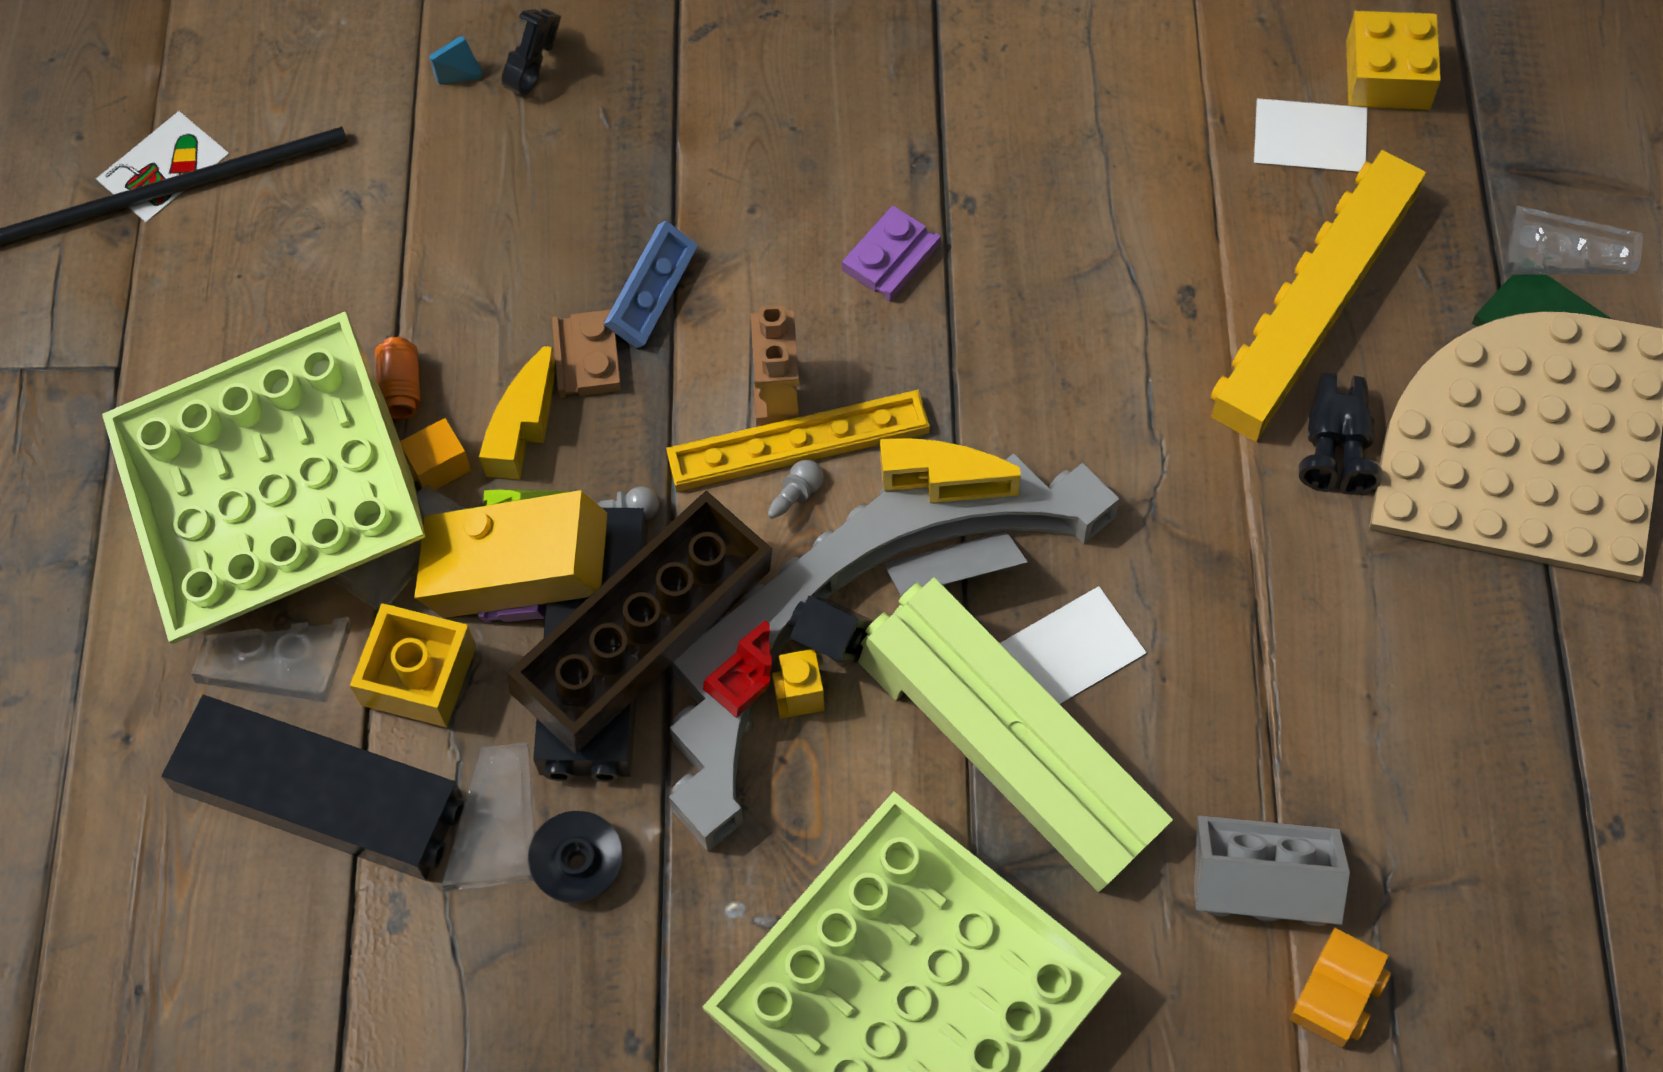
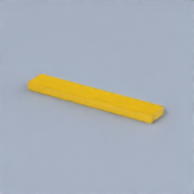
(797, 439)

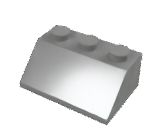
(1270, 870)

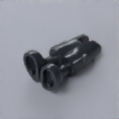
(1342, 422)

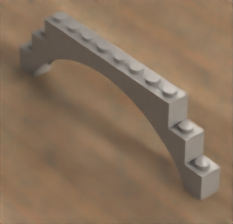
(872, 534)

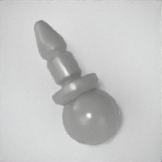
(804, 479)
(636, 498)

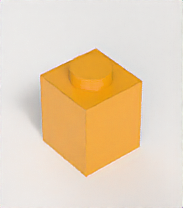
(435, 455)

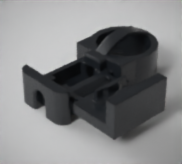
(525, 62)

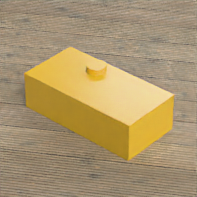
(512, 554)

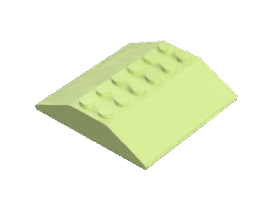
(263, 476)
(910, 965)

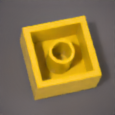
(1393, 60)
(413, 665)

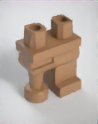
(774, 365)

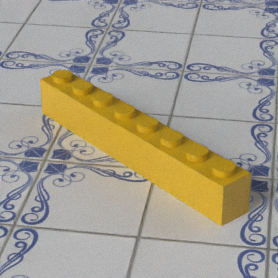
(1317, 295)

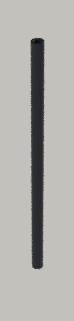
(172, 185)

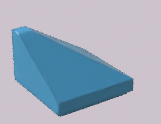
(455, 63)

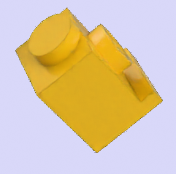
(798, 684)

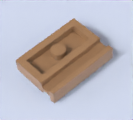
(585, 354)

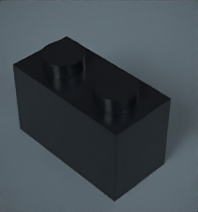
(829, 628)

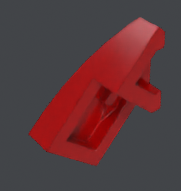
(744, 674)

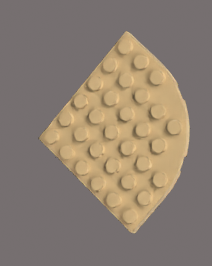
(1531, 443)

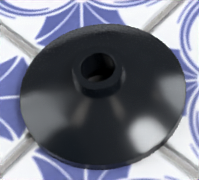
(569, 836)

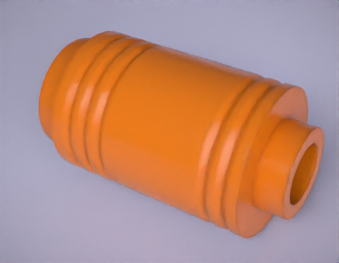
(398, 376)

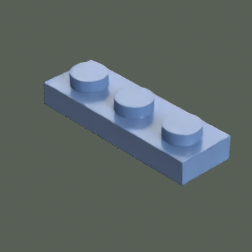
(650, 284)

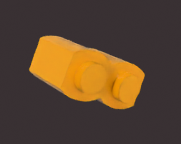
(1340, 988)

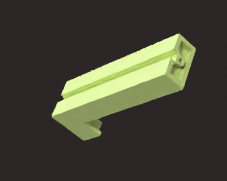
(1012, 731)

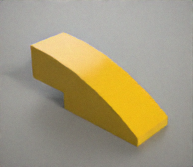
(520, 417)
(947, 470)

